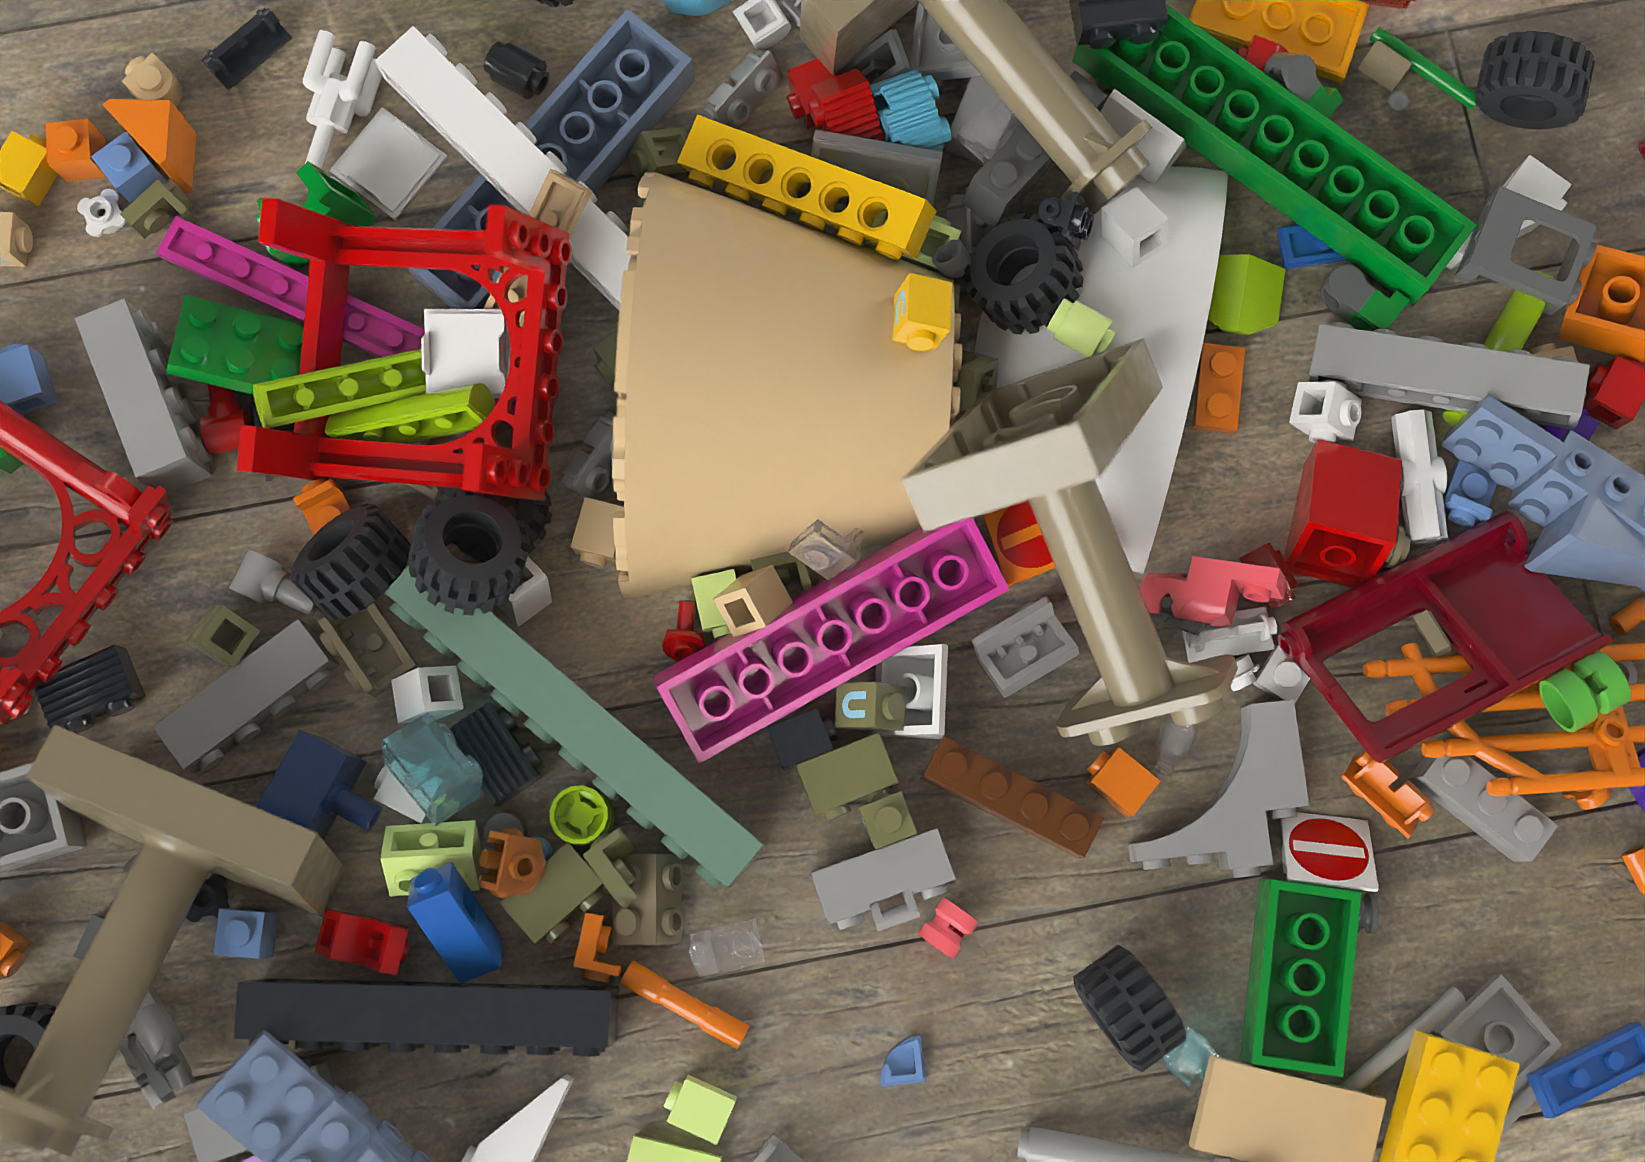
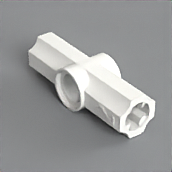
(1421, 476)

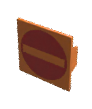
(1018, 542)

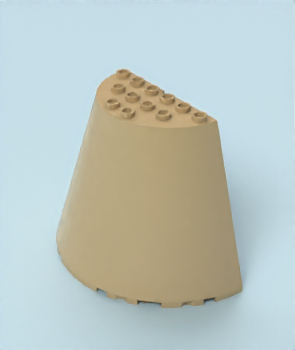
(761, 389)

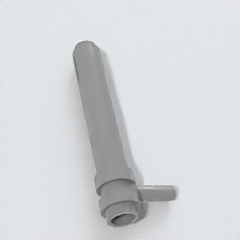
(1058, 1146)

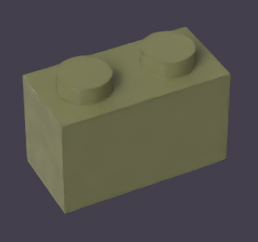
(847, 776)
(564, 888)

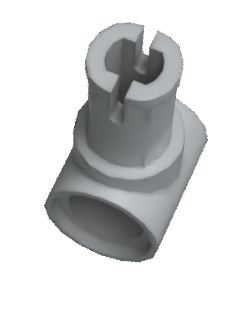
(267, 581)

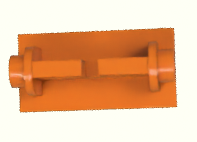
(1400, 806)

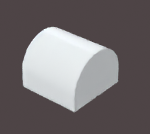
(763, 22)

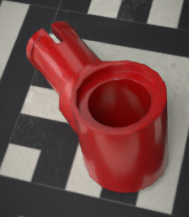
(224, 420)

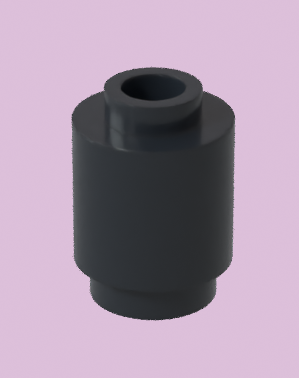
(516, 69)

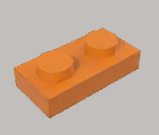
(1218, 388)

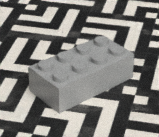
(142, 398)
(33, 822)

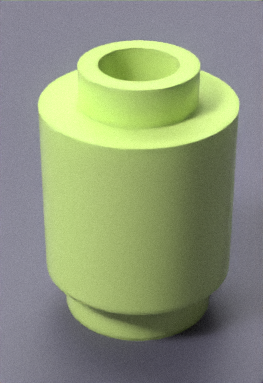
(1081, 328)

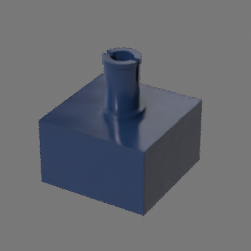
(317, 785)

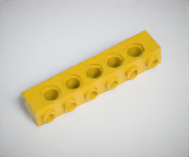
(713, 143)

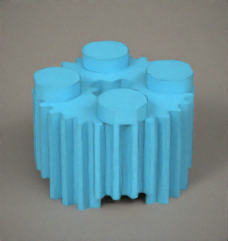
(909, 111)

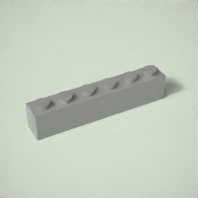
(1449, 374)

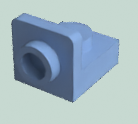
(1468, 494)

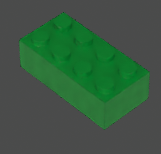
(1300, 977)

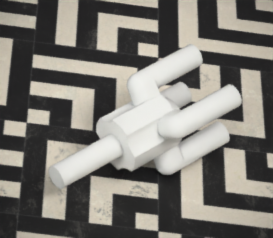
(336, 95)

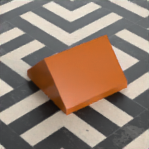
(161, 134)

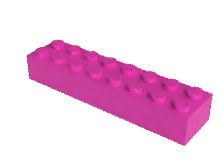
(830, 635)

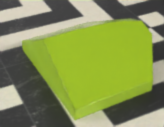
(1246, 294)

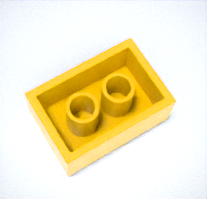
(1449, 1103)

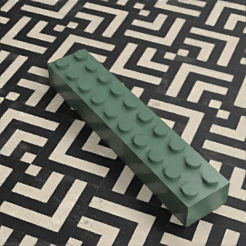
(586, 732)

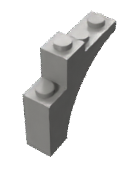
(1234, 825)

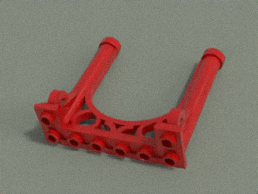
(120, 502)

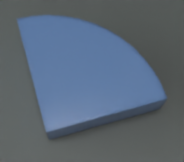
(904, 1063)

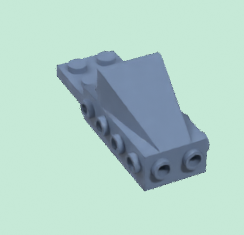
(1587, 513)
(294, 1115)

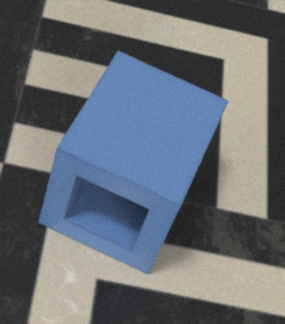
(127, 166)
(25, 379)
(245, 933)

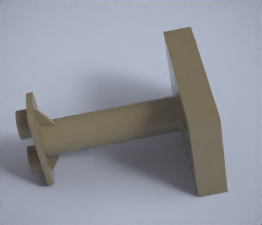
(1014, 67)
(1048, 446)
(183, 838)

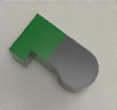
(1298, 76)
(1359, 302)

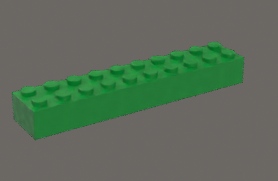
(1286, 153)

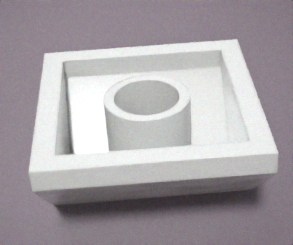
(1159, 146)
(925, 678)

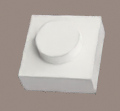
(1281, 677)

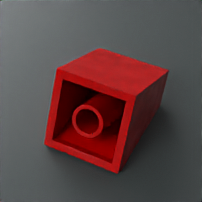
(1344, 514)

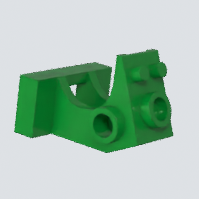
(330, 198)

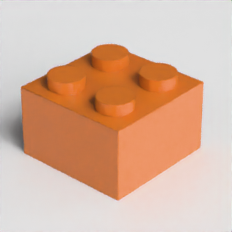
(1609, 305)

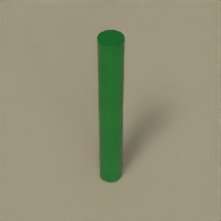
(1427, 69)

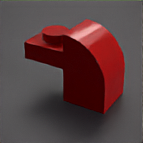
(363, 940)

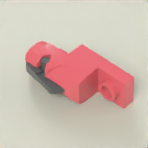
(1208, 593)

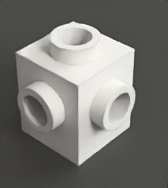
(1326, 411)

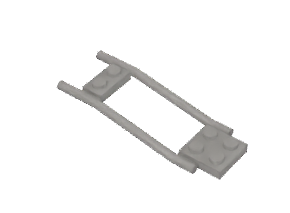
(1490, 1021)

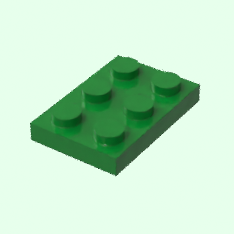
(233, 346)

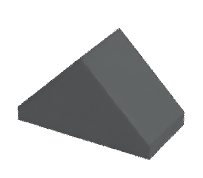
(880, 60)

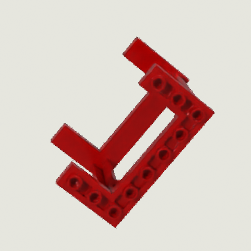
(509, 241)

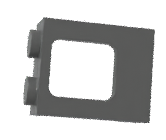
(1494, 238)

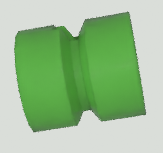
(1579, 694)

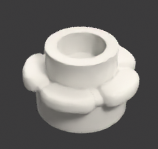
(1244, 674)

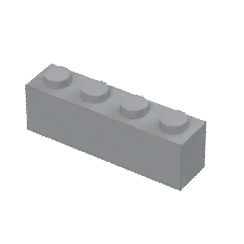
(246, 697)

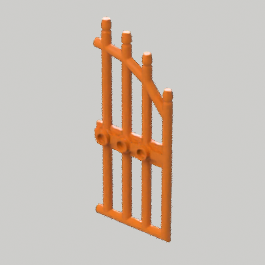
(1607, 738)

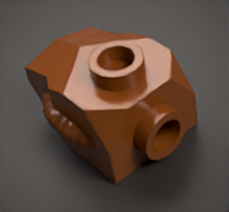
(514, 863)

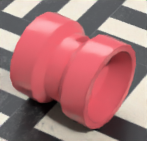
(948, 928)

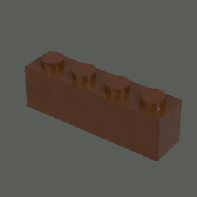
(1012, 798)

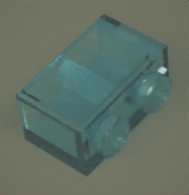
(432, 768)

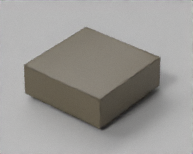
(1384, 65)
(1432, 634)

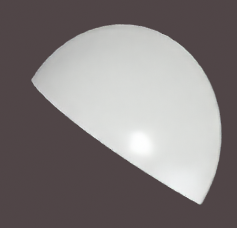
(1159, 301)

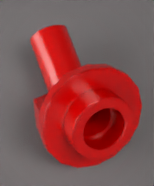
(683, 638)

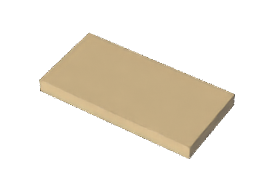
(1283, 1117)

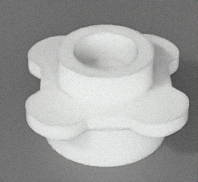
(104, 224)

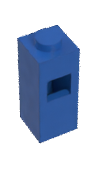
(455, 922)

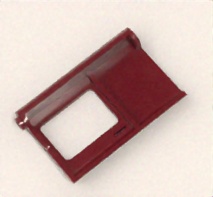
(1491, 608)

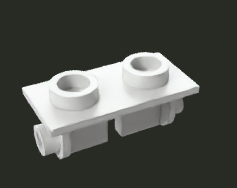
(1247, 634)

